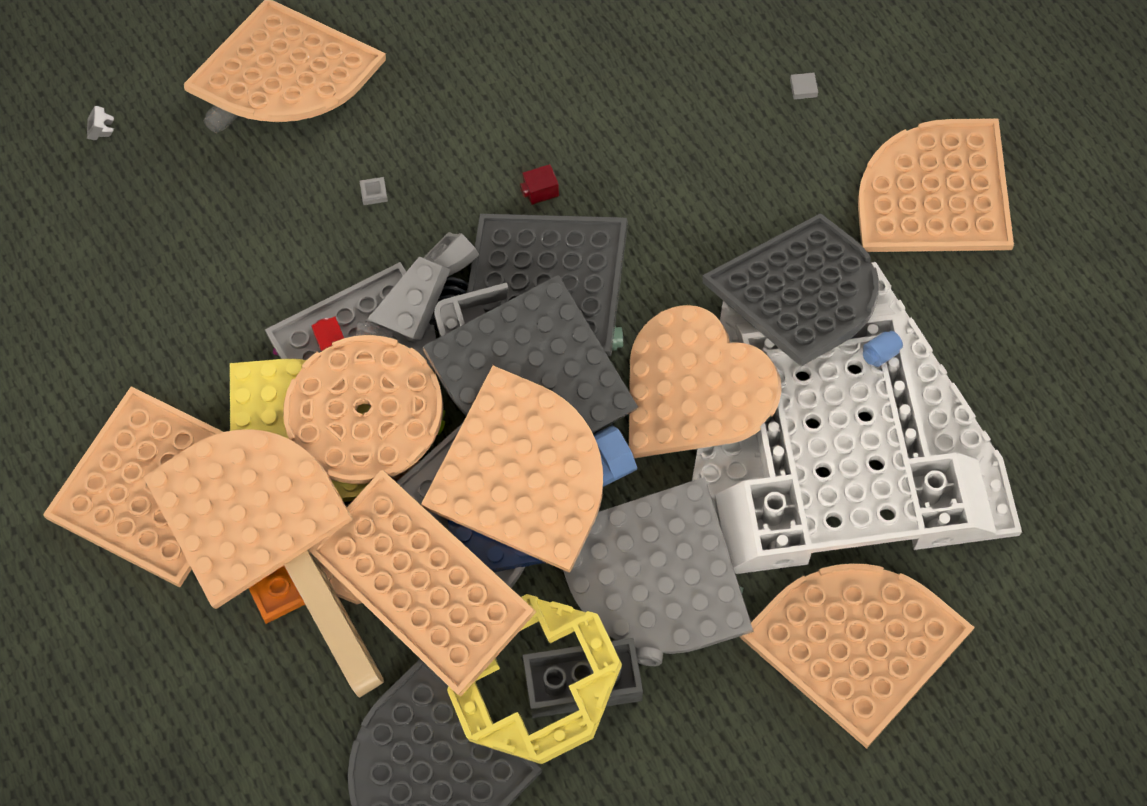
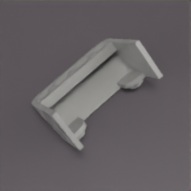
(461, 309)

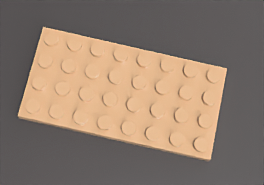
(423, 583)

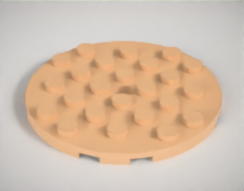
(370, 371)

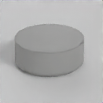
(649, 656)

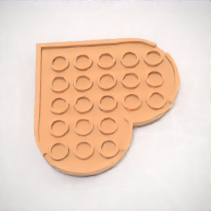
(696, 385)

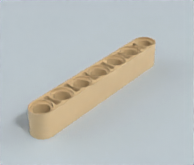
(334, 623)

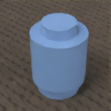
(882, 348)

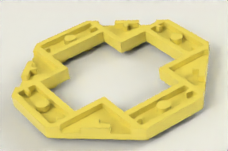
(589, 693)

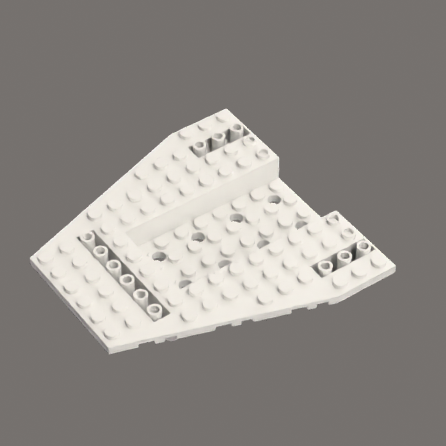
(935, 457)

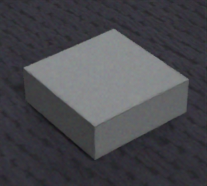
(804, 86)
(373, 191)

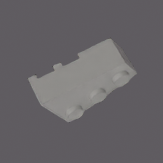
(412, 299)

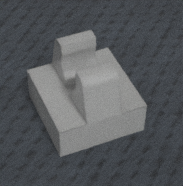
(96, 124)

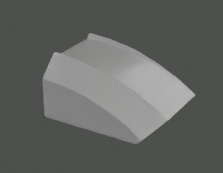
(453, 252)

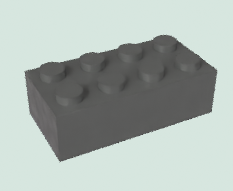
(555, 670)

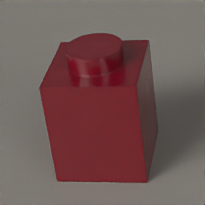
(539, 184)

